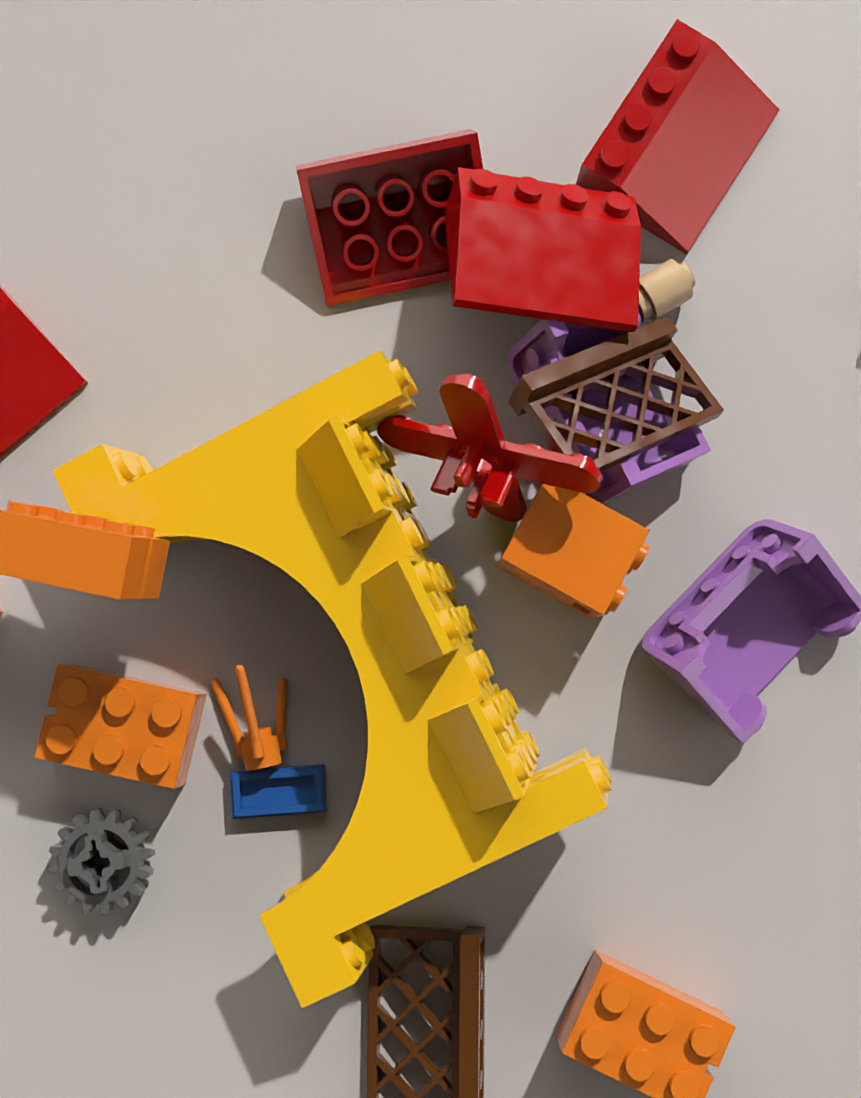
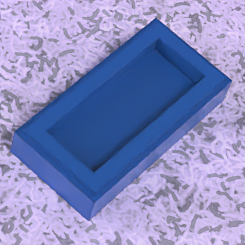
(278, 791)

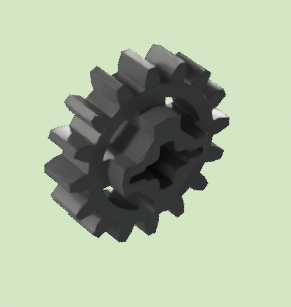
(101, 879)

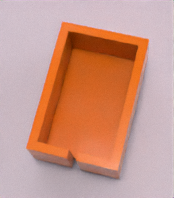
(81, 552)
(121, 726)
(643, 1031)

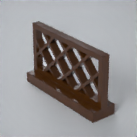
(592, 371)
(466, 1014)

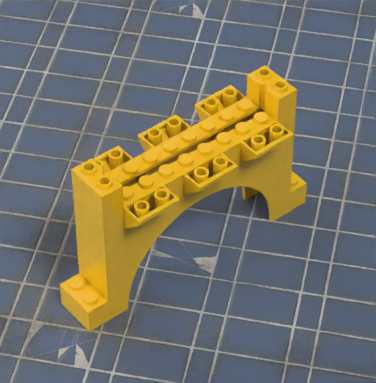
(445, 758)

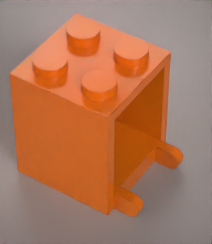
(575, 550)

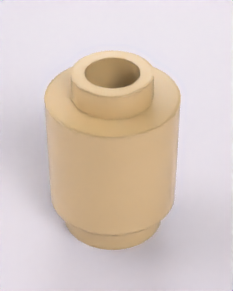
(664, 289)

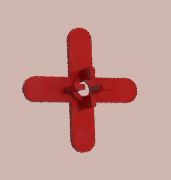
(478, 453)

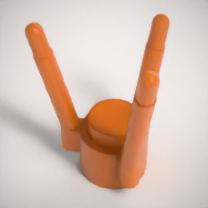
(258, 746)

